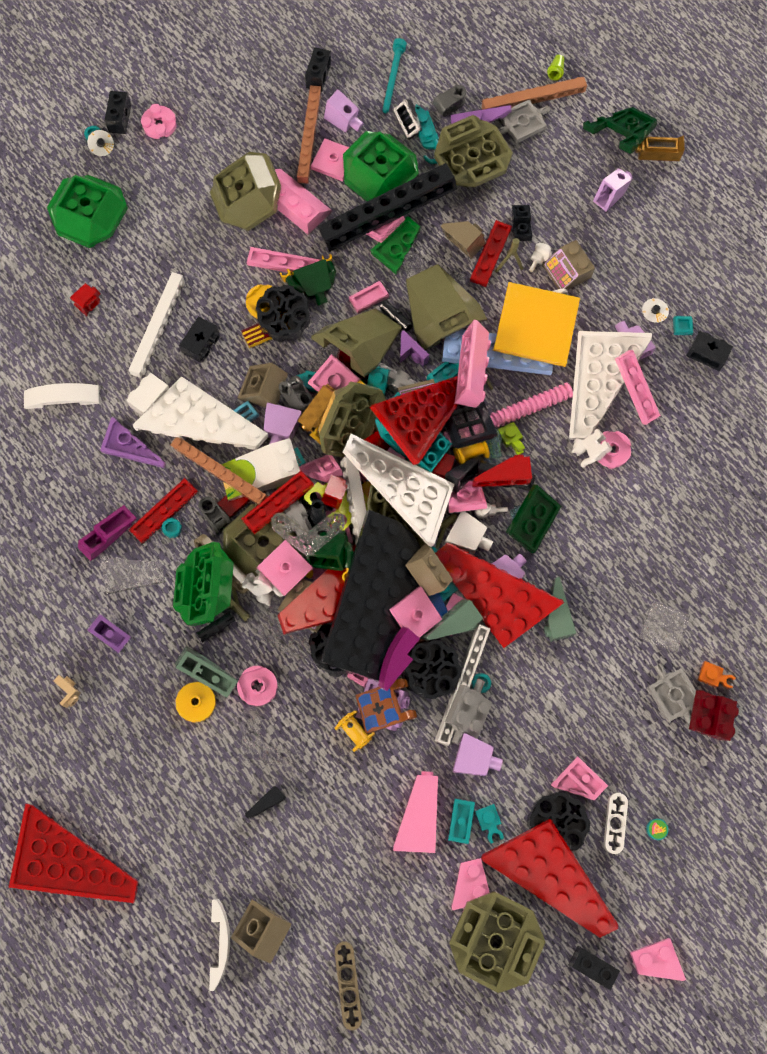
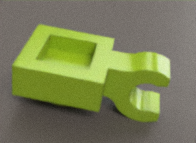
(512, 436)

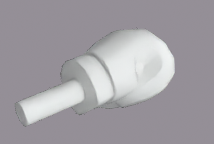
(540, 255)
(491, 510)

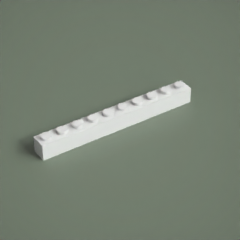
(156, 325)
(354, 495)
(468, 670)

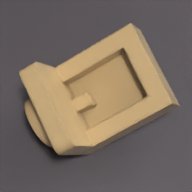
(67, 685)

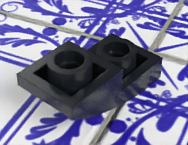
(521, 222)

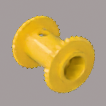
(466, 453)
(356, 733)

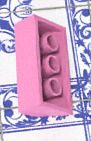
(300, 204)
(472, 366)

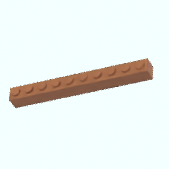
(538, 94)
(309, 134)
(218, 470)

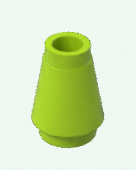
(556, 68)

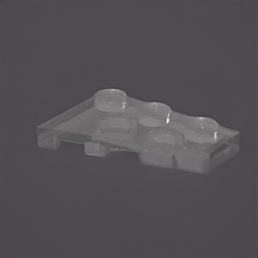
(130, 574)

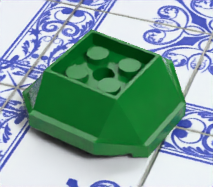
(373, 179)
(86, 223)
(203, 584)

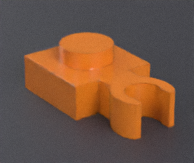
(713, 675)

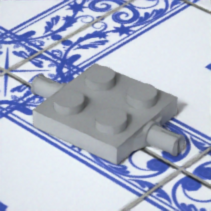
(524, 121)
(673, 694)
(468, 711)

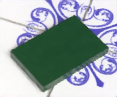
(533, 518)

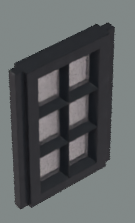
(470, 425)

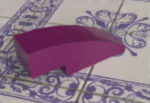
(106, 532)
(397, 658)

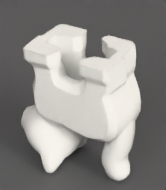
(592, 445)
(261, 587)

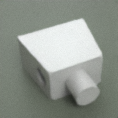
(468, 534)

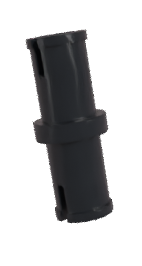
(396, 315)
(318, 512)
(215, 626)

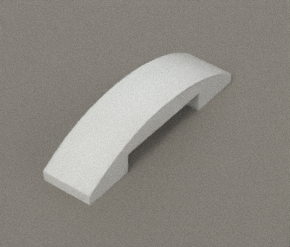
(61, 394)
(217, 972)

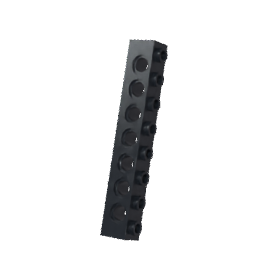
(388, 207)

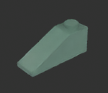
(458, 619)
(559, 622)
(205, 671)

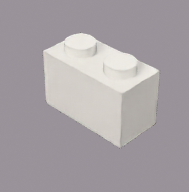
(146, 394)

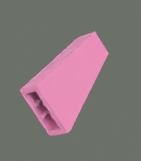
(418, 824)

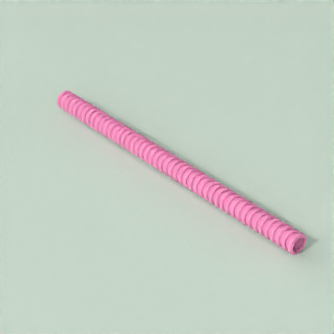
(517, 410)

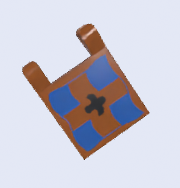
(381, 708)

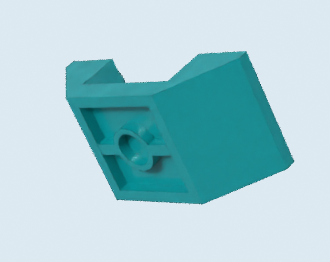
(432, 456)

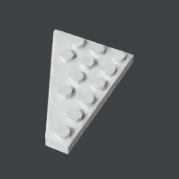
(598, 376)
(195, 414)
(409, 489)

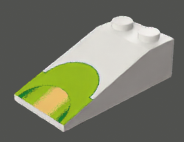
(264, 467)

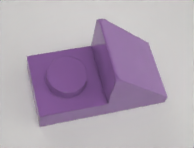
(411, 347)
(109, 633)

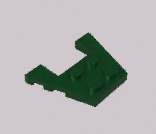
(628, 122)

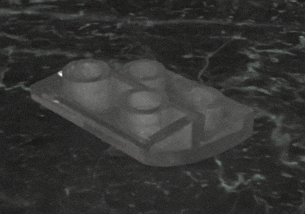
(664, 626)

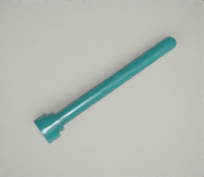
(399, 47)

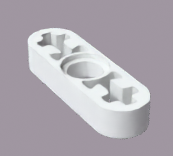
(618, 839)

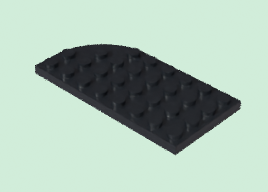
(373, 585)

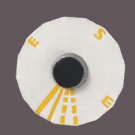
(100, 143)
(655, 310)

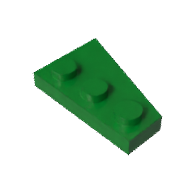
(397, 245)

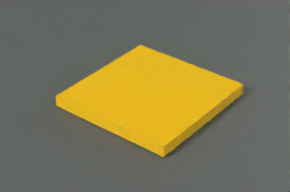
(536, 324)

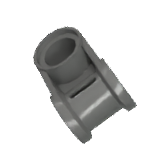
(449, 100)
(296, 395)
(215, 517)

